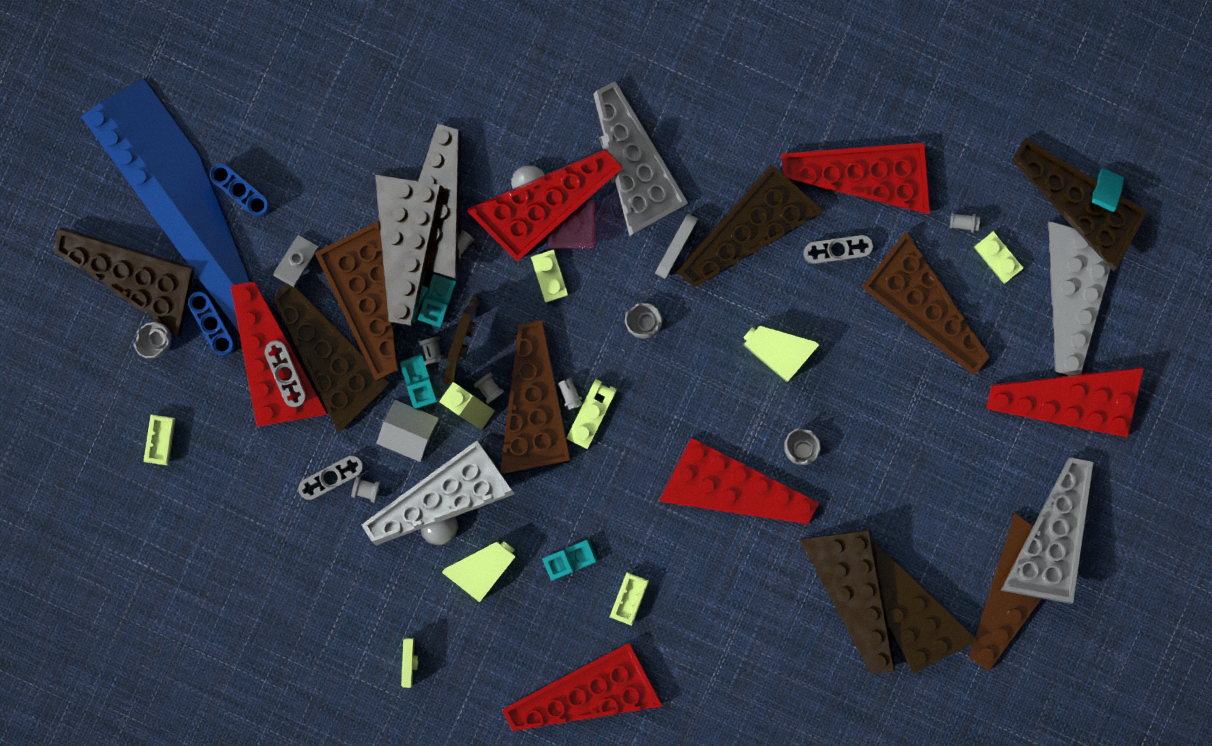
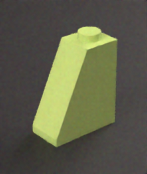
(779, 350)
(467, 406)
(482, 569)

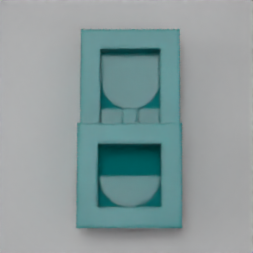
(1108, 189)
(437, 300)
(417, 381)
(570, 559)

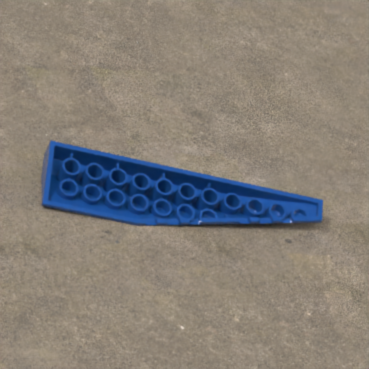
(171, 184)

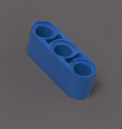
(232, 182)
(204, 315)

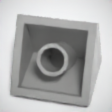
(407, 430)

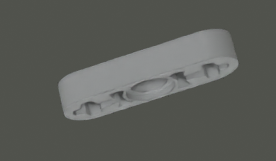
(854, 241)
(676, 246)
(275, 370)
(317, 491)

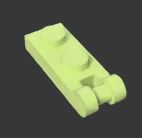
(591, 415)

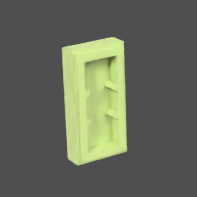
(159, 440)
(629, 598)
(409, 662)

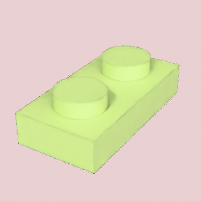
(998, 257)
(549, 276)

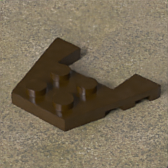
(459, 349)

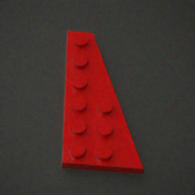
(877, 173)
(534, 209)
(256, 331)
(1084, 401)
(723, 484)
(595, 690)

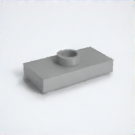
(295, 261)

